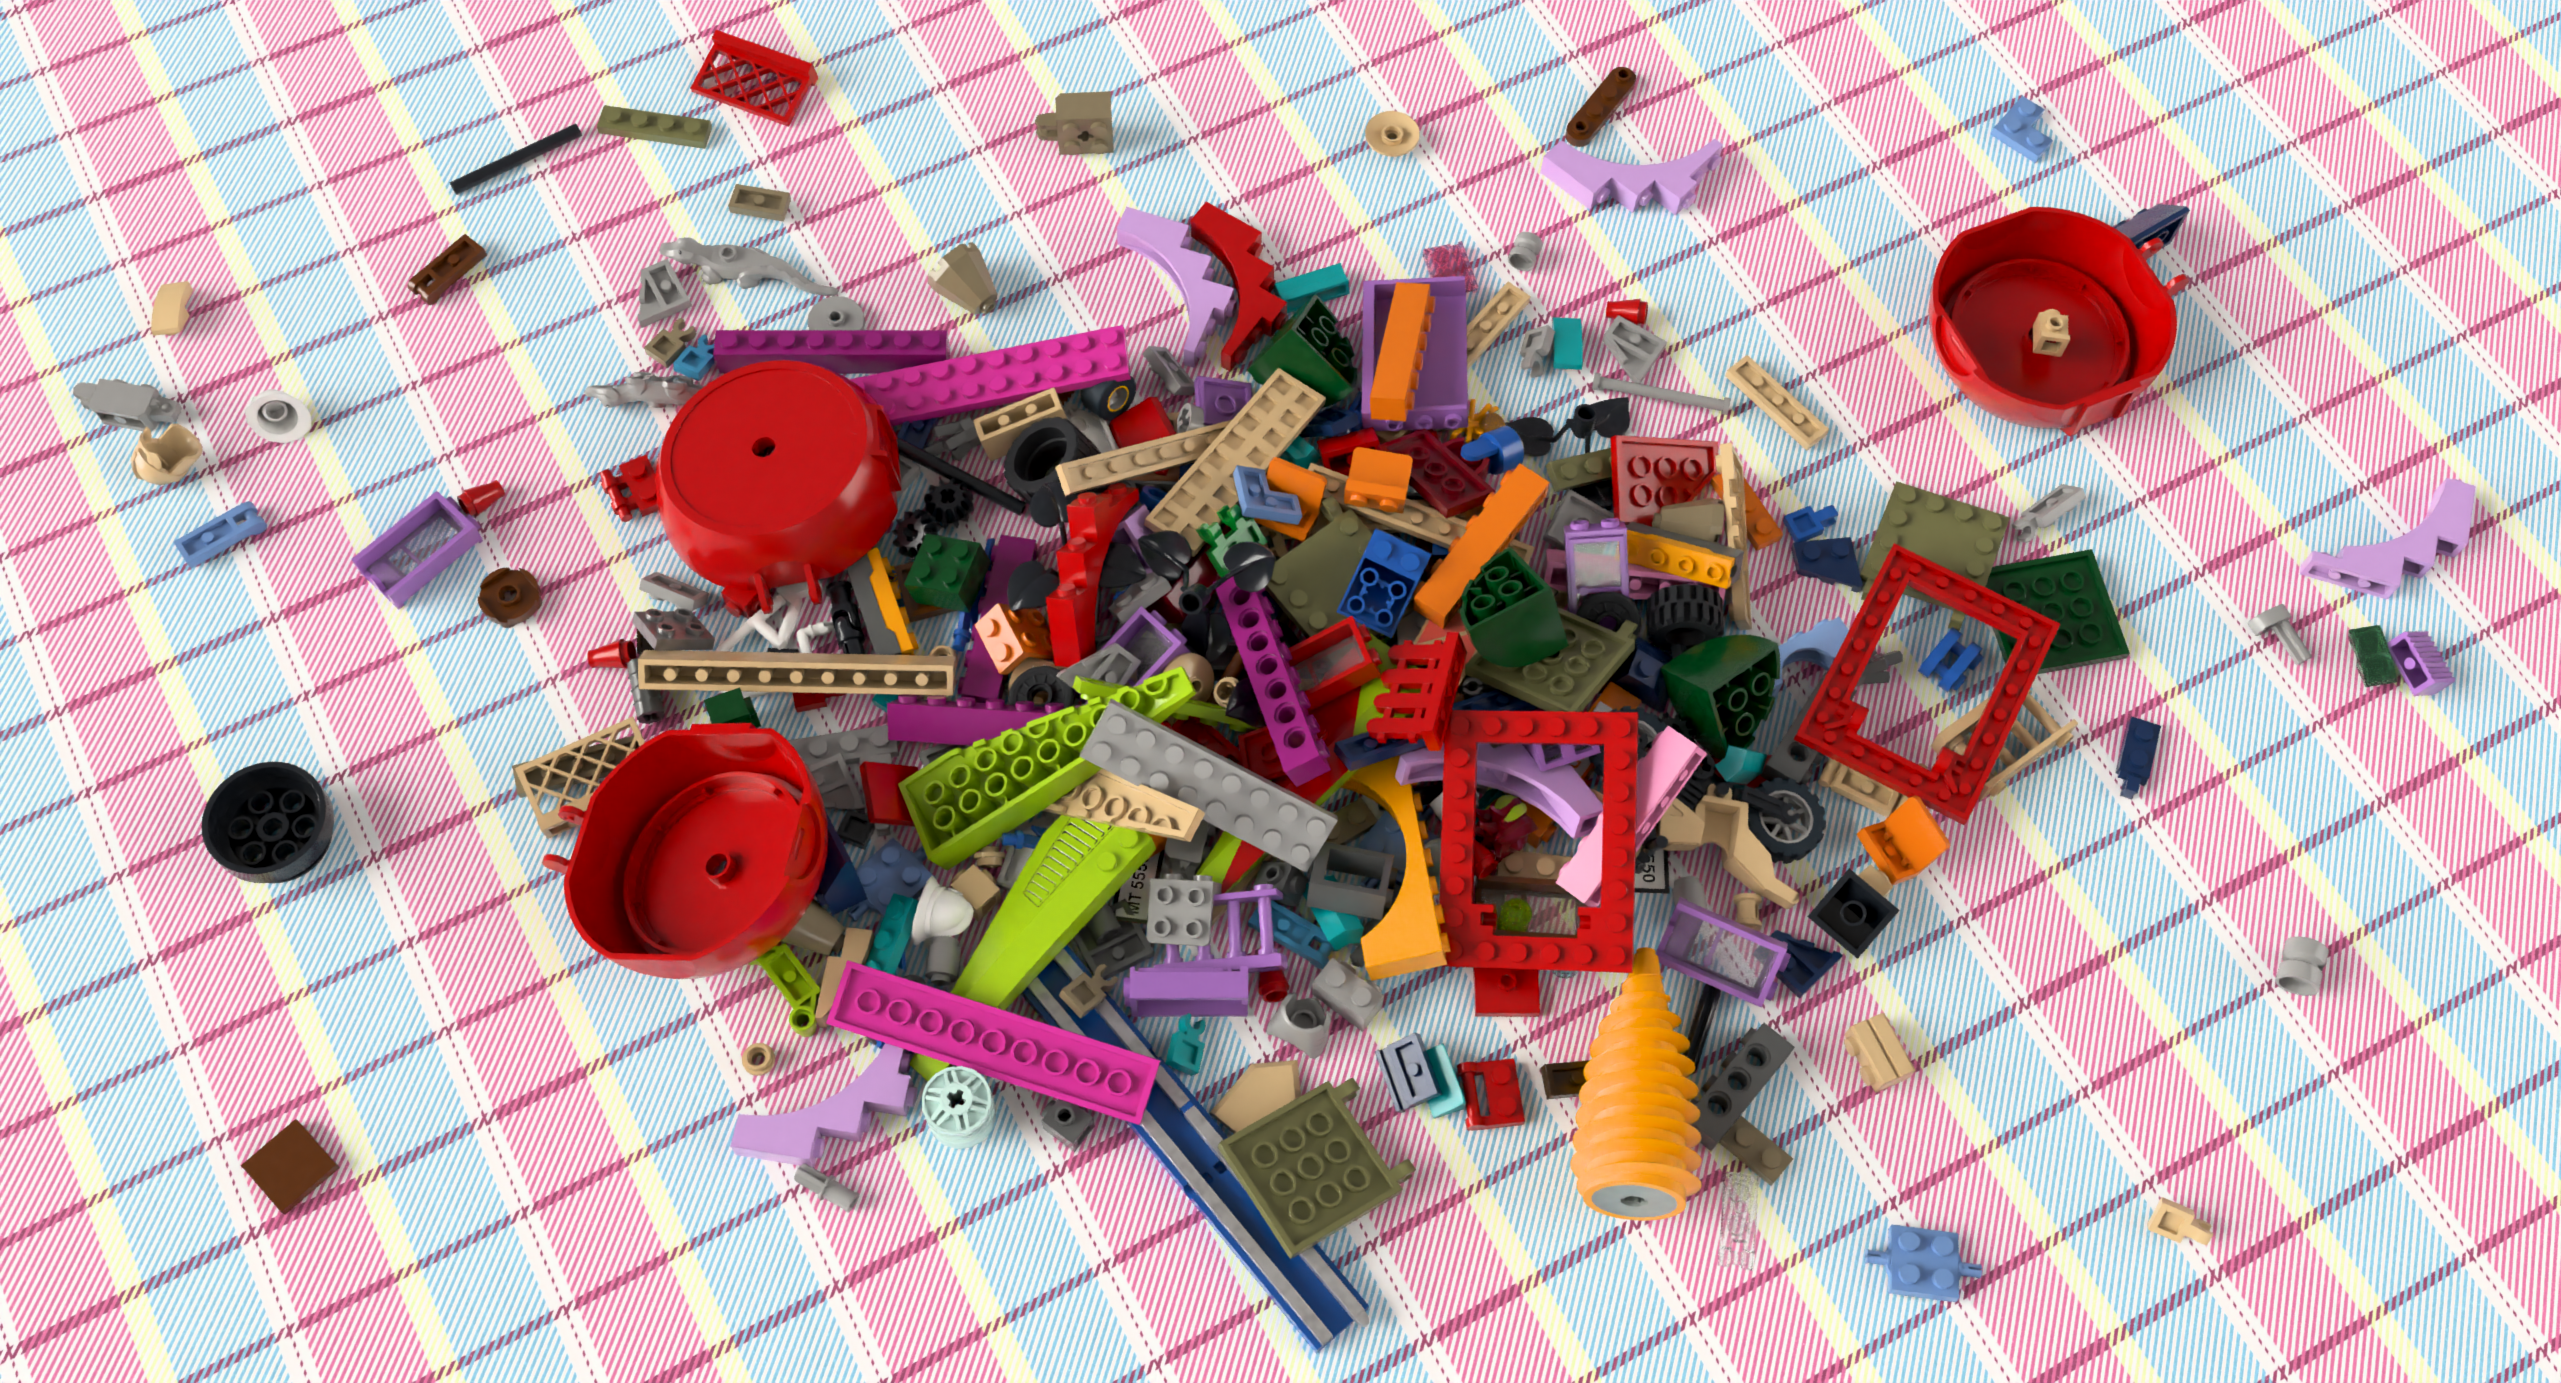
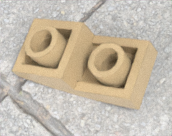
(169, 308)

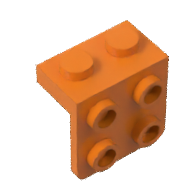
(1378, 480)
(1309, 488)
(1014, 636)
(1905, 841)

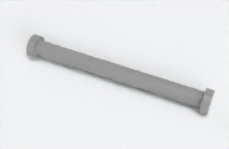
(1661, 393)

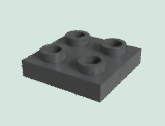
(1112, 941)

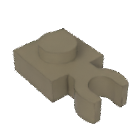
(669, 346)
(1086, 992)

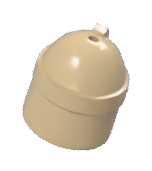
(165, 458)

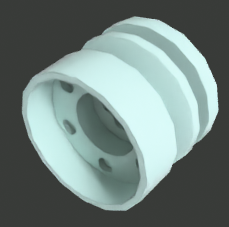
(964, 1124)

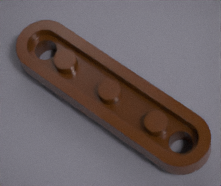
(1600, 106)

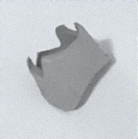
(1301, 1024)

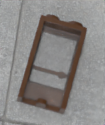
(1551, 905)

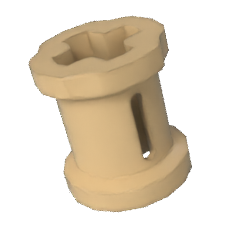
(1748, 909)

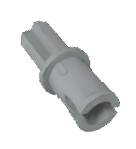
(826, 1187)

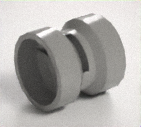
(1525, 251)

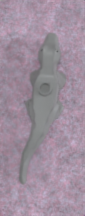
(739, 264)
(647, 388)

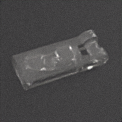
(1738, 1219)

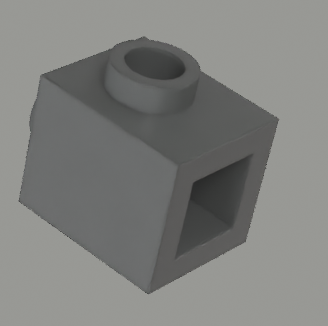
(1284, 878)
(1067, 1123)

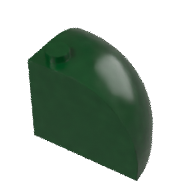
(1311, 352)
(1511, 613)
(1724, 689)

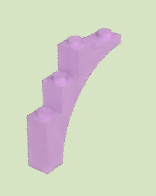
(1594, 179)
(1169, 247)
(1513, 770)
(797, 1135)

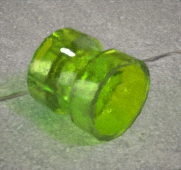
(1518, 912)

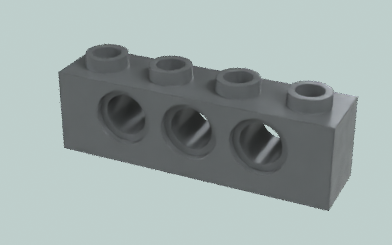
(1781, 762)
(1771, 1051)

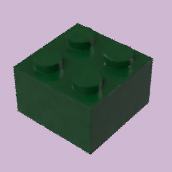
(947, 573)

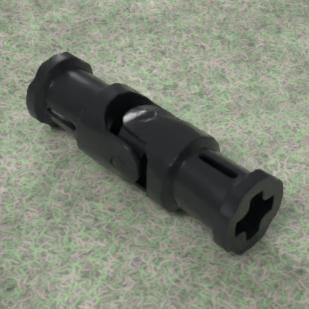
(845, 618)

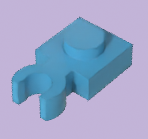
(696, 361)

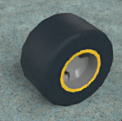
(1109, 398)

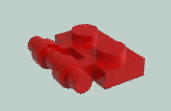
(640, 479)

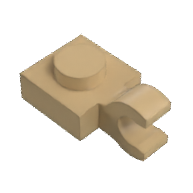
(2177, 1221)

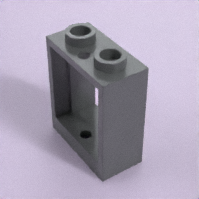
(1347, 897)

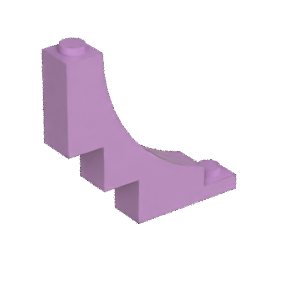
(2379, 566)

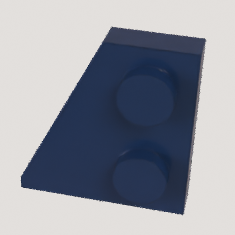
(1331, 422)
(1829, 561)
(1805, 965)

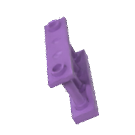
(1267, 958)

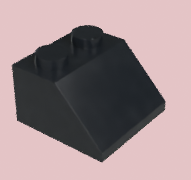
(1853, 913)

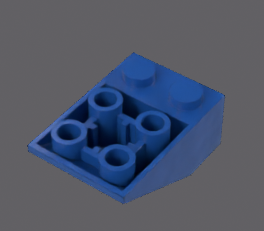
(1384, 582)

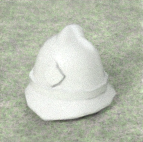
(278, 416)
(940, 912)

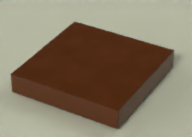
(290, 1166)

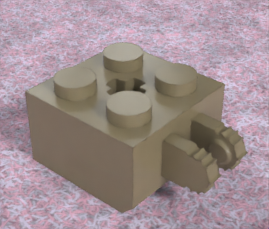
(1080, 123)

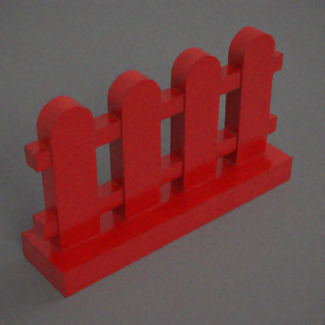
(1437, 694)

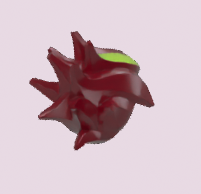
(1504, 826)

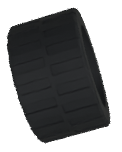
(1039, 449)

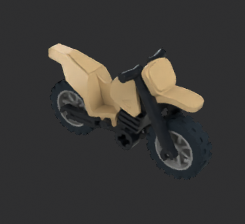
(1735, 818)

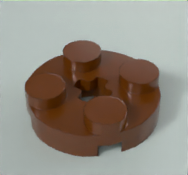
(511, 612)

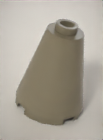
(817, 931)

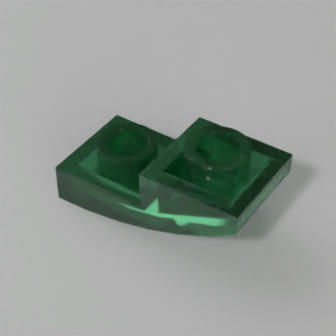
(2372, 656)

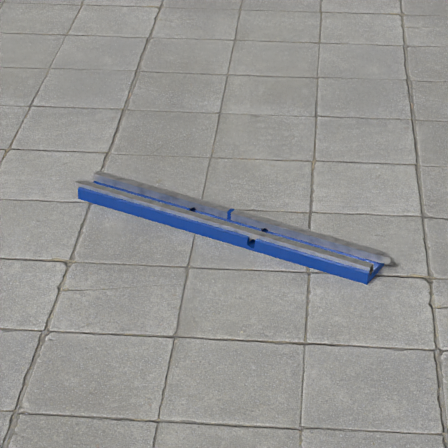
(1185, 1143)

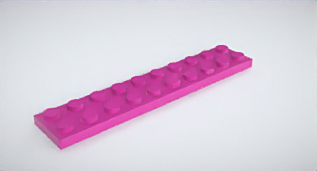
(1000, 375)
(994, 1042)

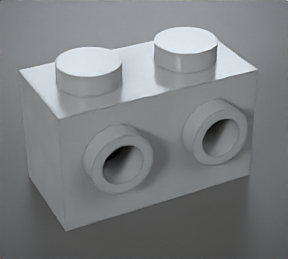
(1348, 994)

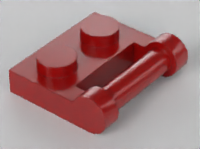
(1501, 1094)

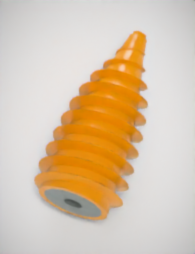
(1637, 1107)

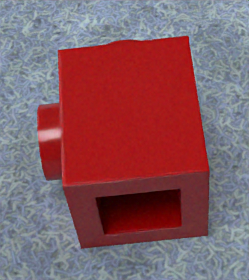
(741, 602)

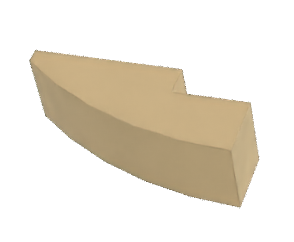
(856, 949)

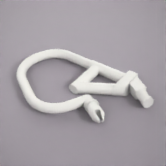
(791, 596)

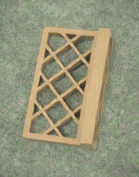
(550, 822)

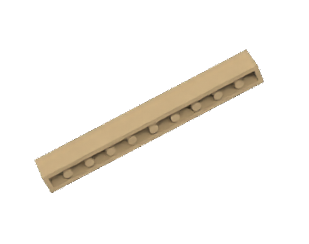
(797, 672)

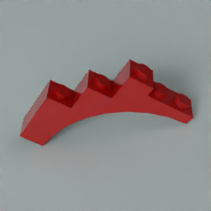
(1238, 250)
(1080, 564)

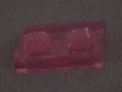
(1450, 261)

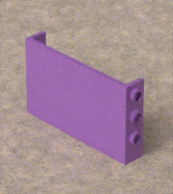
(1443, 382)

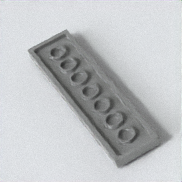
(1224, 790)

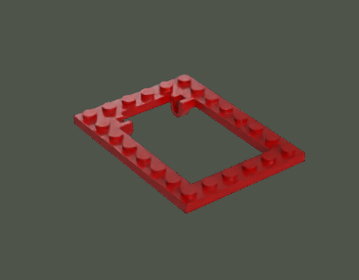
(1954, 779)
(1604, 932)

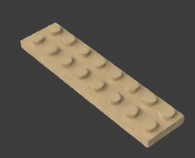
(1251, 440)

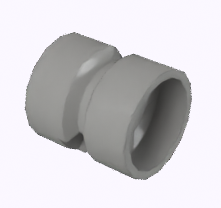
(2302, 966)

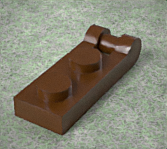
(446, 269)

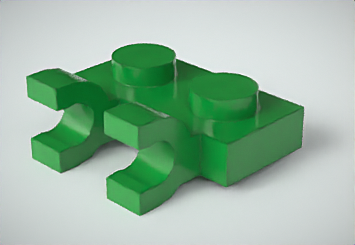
(1242, 531)

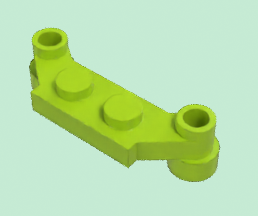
(794, 985)

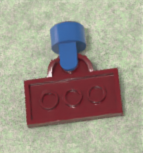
(1454, 471)

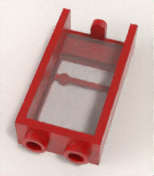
(1335, 661)

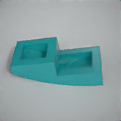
(1567, 343)

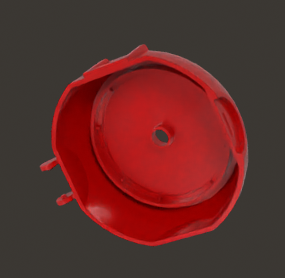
(2041, 260)
(786, 514)
(663, 825)

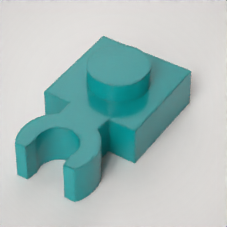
(1185, 1049)

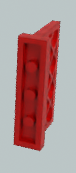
(768, 61)

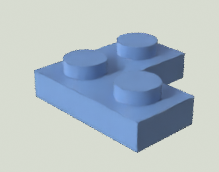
(2018, 132)
(1260, 502)

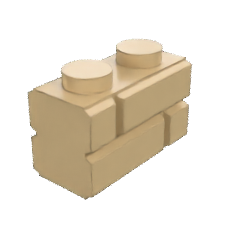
(1878, 1052)

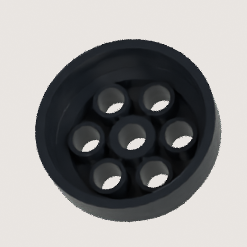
(237, 807)

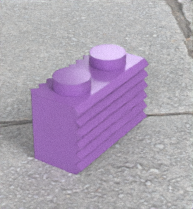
(2420, 663)

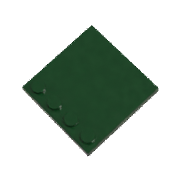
(2071, 593)

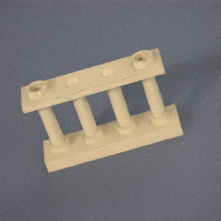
(1953, 739)

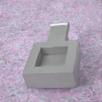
(1535, 345)

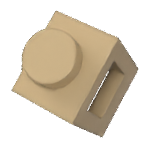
(2051, 327)

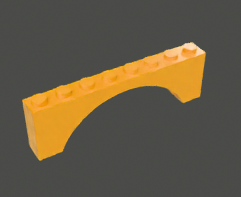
(1410, 932)

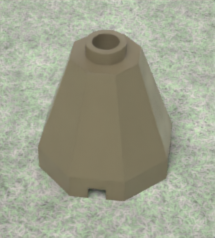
(965, 279)
(1695, 519)

